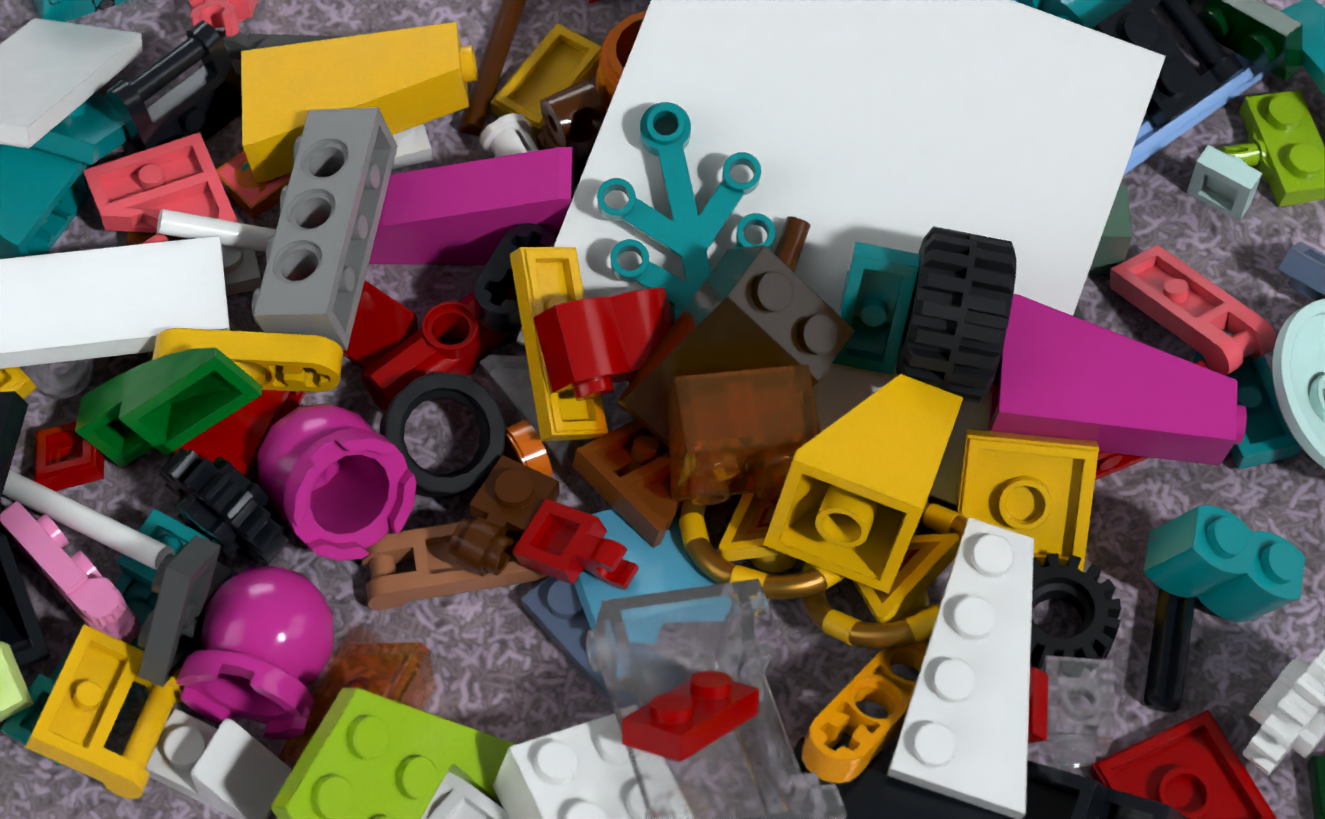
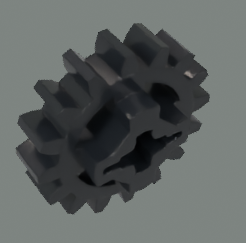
(223, 506)

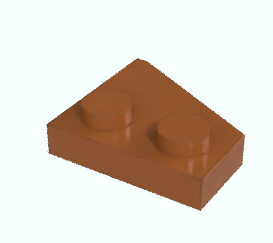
(633, 476)

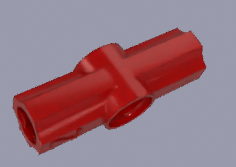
(426, 354)

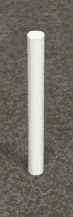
(86, 520)

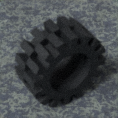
(1091, 600)

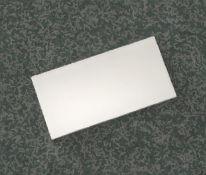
(52, 71)
(108, 300)

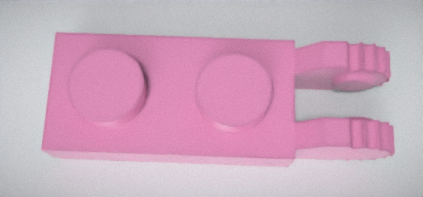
(73, 578)

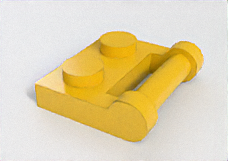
(85, 709)

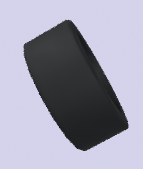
(482, 407)

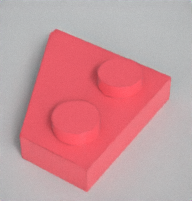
(166, 177)

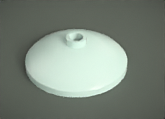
(1300, 377)

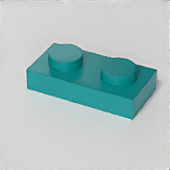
(1265, 433)

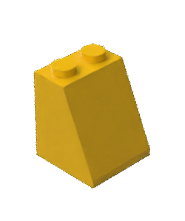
(865, 483)

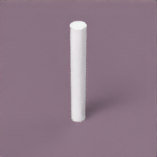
(230, 232)

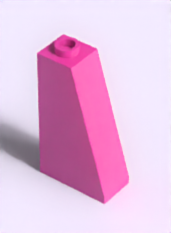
(466, 208)
(1102, 387)

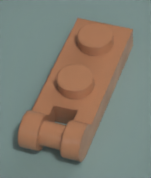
(435, 572)

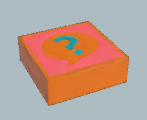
(242, 188)

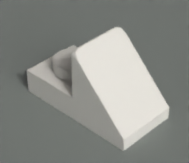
(218, 766)

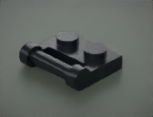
(1178, 81)
(198, 104)

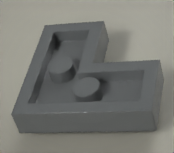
(176, 623)

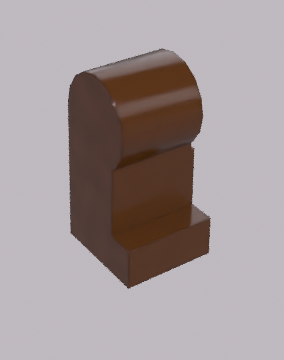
(572, 121)

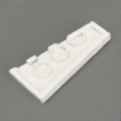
(972, 690)

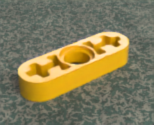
(271, 359)

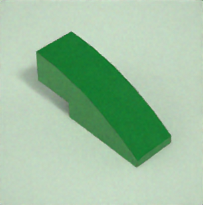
(163, 403)

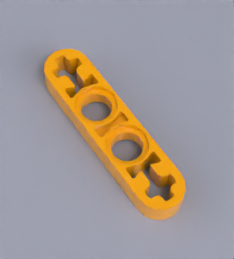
(868, 734)

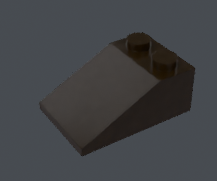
(740, 319)

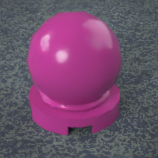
(335, 480)
(261, 647)

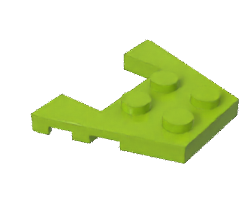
(384, 761)

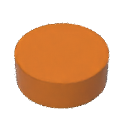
(526, 447)

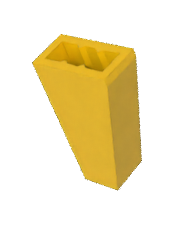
(403, 72)

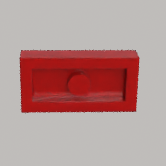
(690, 716)

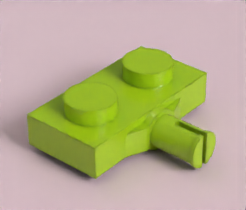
(1283, 146)

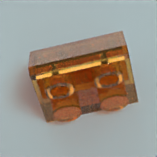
(738, 431)

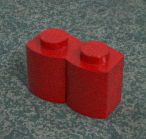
(601, 339)

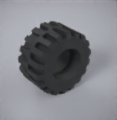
(958, 312)

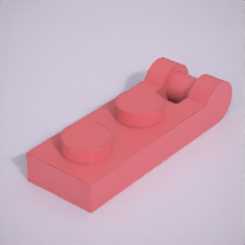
(1193, 309)

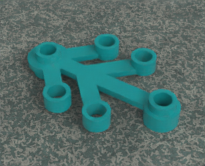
(688, 233)

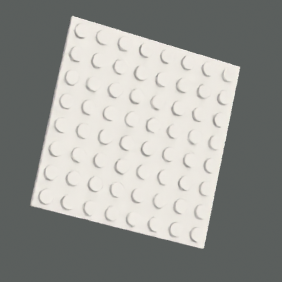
(873, 135)

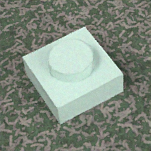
(1224, 182)

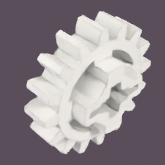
(1290, 714)

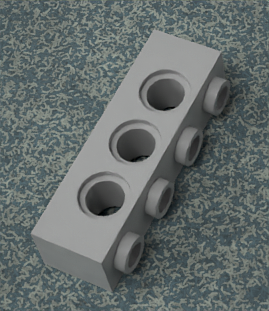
(326, 225)

